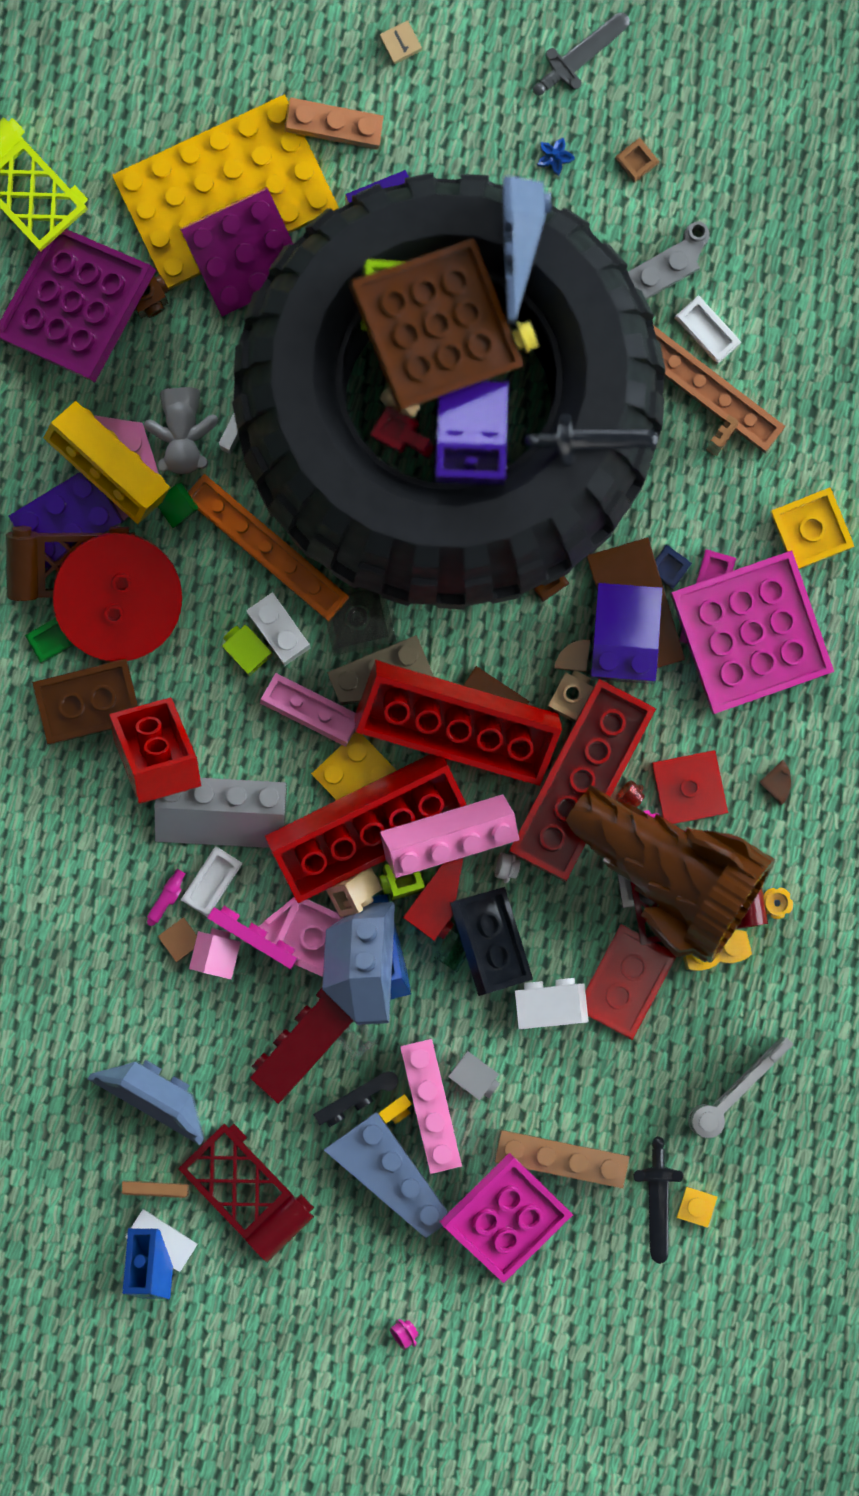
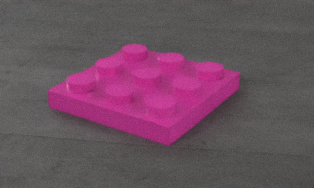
(506, 1218)

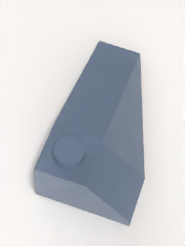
(523, 222)

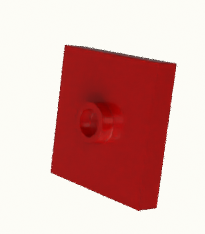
(690, 787)

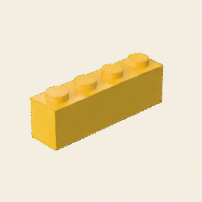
(106, 462)

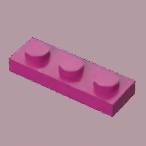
(254, 936)

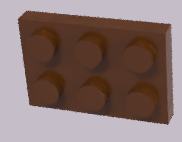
(82, 700)

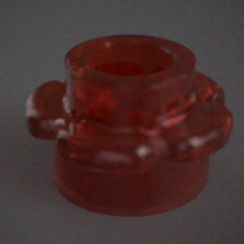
(631, 794)

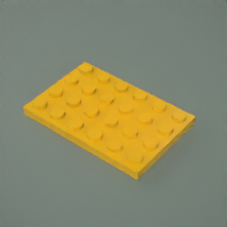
(215, 172)

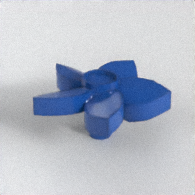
(555, 156)

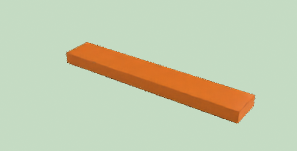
(267, 548)

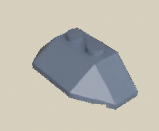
(360, 963)
(154, 1095)

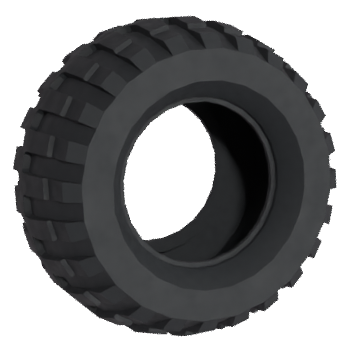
(415, 535)

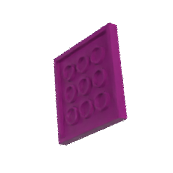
(75, 303)

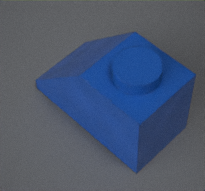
(147, 1265)

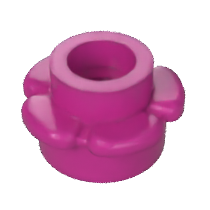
(404, 1333)

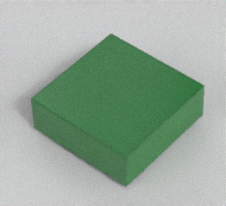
(177, 505)

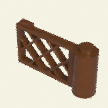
(27, 559)

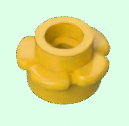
(785, 906)

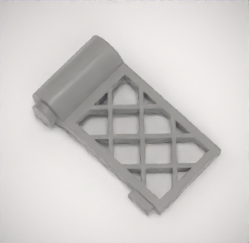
(709, 1120)

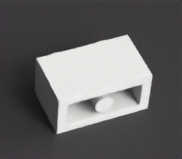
(278, 629)
(551, 1006)

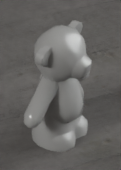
(180, 410)

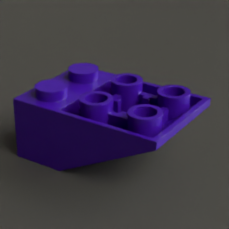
(473, 434)

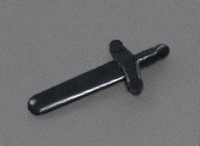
(568, 440)
(658, 1179)

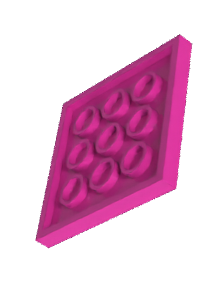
(752, 632)

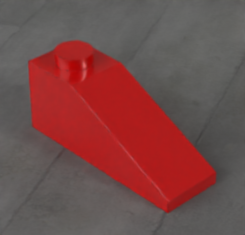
(432, 908)

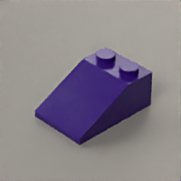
(626, 633)

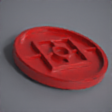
(117, 597)

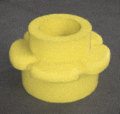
(525, 337)

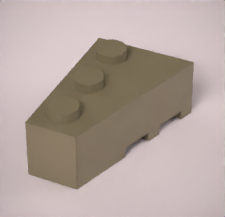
(351, 678)

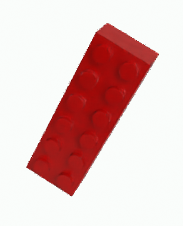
(457, 722)
(591, 756)
(346, 833)

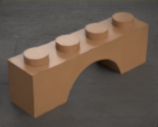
(564, 1158)

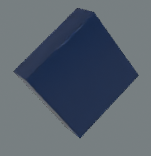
(671, 566)

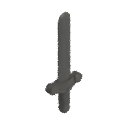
(565, 67)

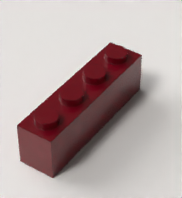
(300, 1048)

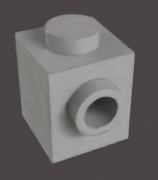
(475, 1076)

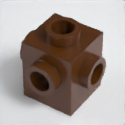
(155, 301)

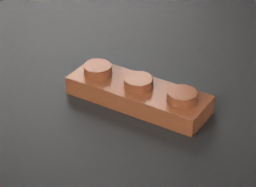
(333, 123)

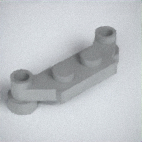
(671, 264)

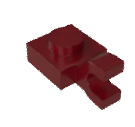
(399, 431)

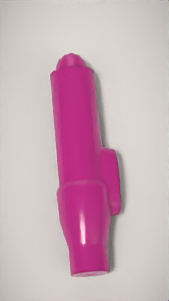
(168, 896)

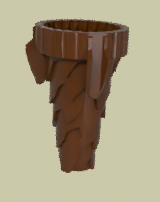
(694, 875)

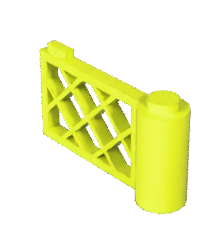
(10, 148)

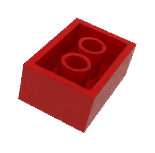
(155, 750)

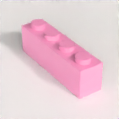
(449, 836)
(431, 1106)

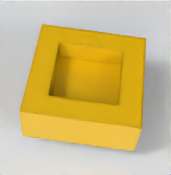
(396, 1110)
(696, 1207)

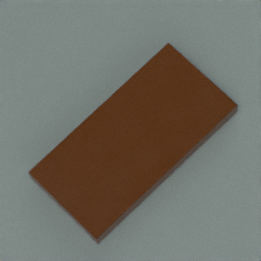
(636, 566)

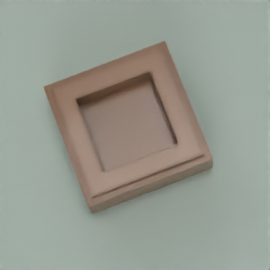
(637, 160)
(179, 939)

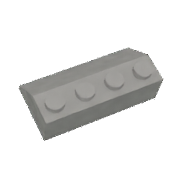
(222, 813)

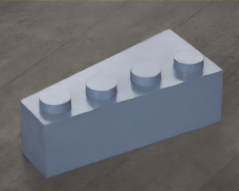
(387, 1170)

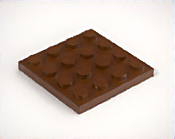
(436, 324)

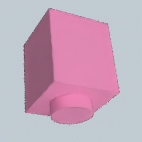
(215, 953)

